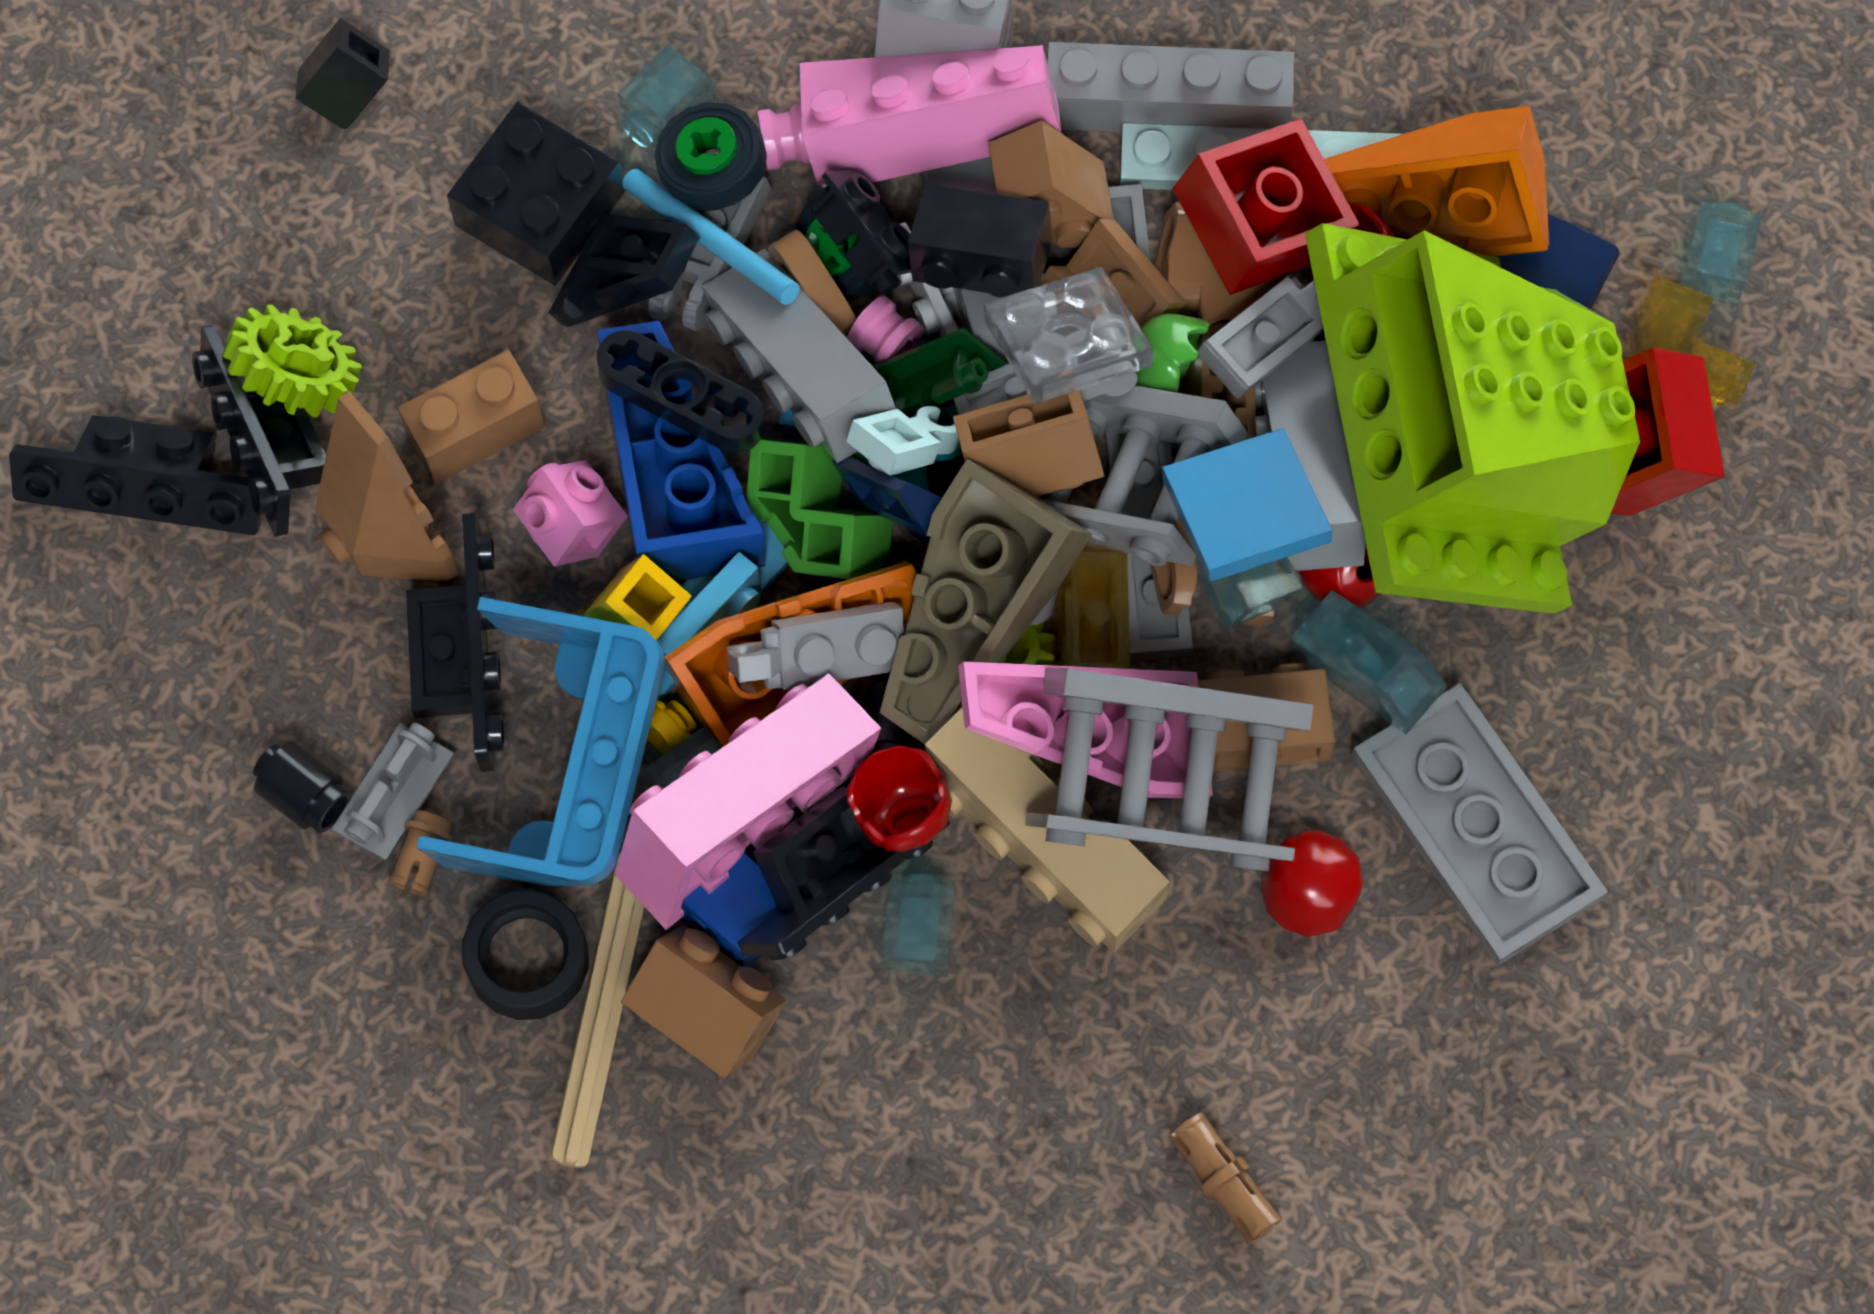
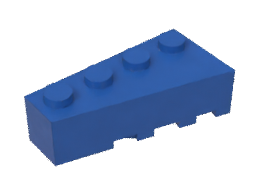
(677, 488)

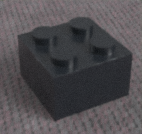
(535, 193)

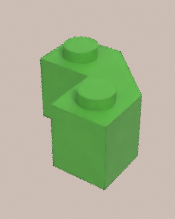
(800, 498)

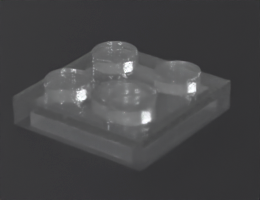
(1068, 335)

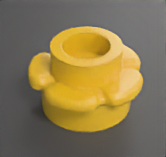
(670, 725)

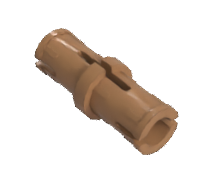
(1225, 1178)

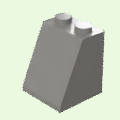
(942, 26)

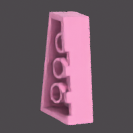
(920, 109)
(741, 795)

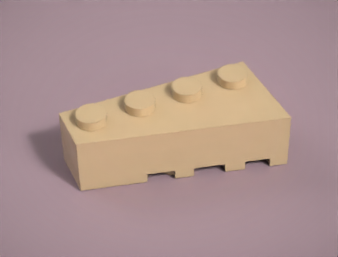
(994, 785)

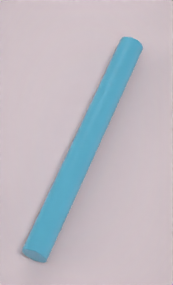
(712, 237)

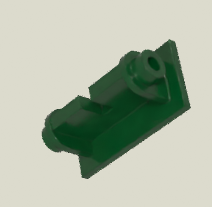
(938, 371)

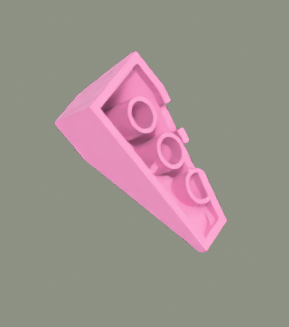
(1010, 708)

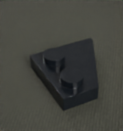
(623, 265)

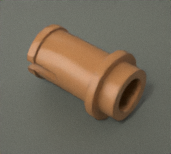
(425, 825)

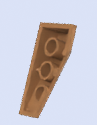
(370, 506)

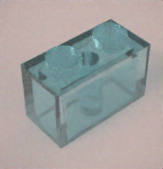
(1369, 662)

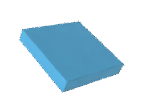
(1247, 504)

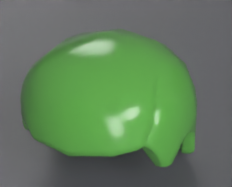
(1173, 347)

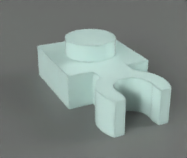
(902, 443)

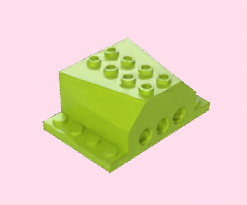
(1471, 417)

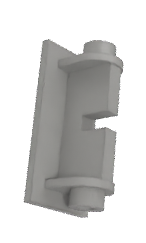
(393, 790)

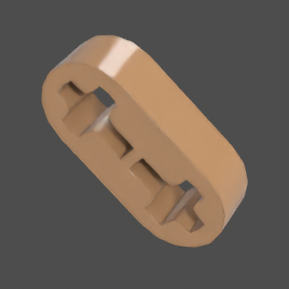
(808, 271)

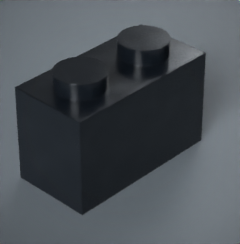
(979, 241)

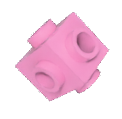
(569, 512)

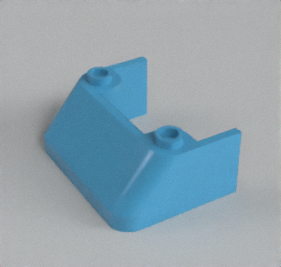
(619, 679)

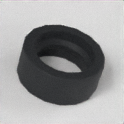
(504, 910)

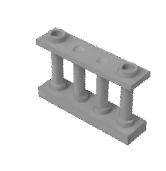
(1146, 418)
(1206, 716)

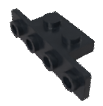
(265, 441)
(138, 474)
(450, 648)
(816, 873)

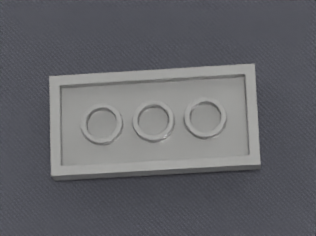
(1480, 825)

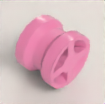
(782, 137)
(884, 332)

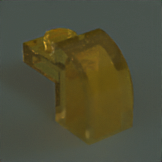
(1672, 322)

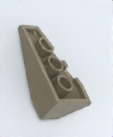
(981, 585)

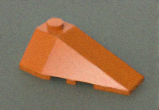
(1460, 179)
(701, 662)

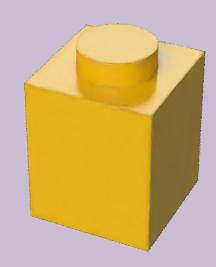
(641, 598)

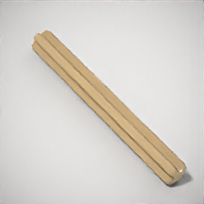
(598, 1027)

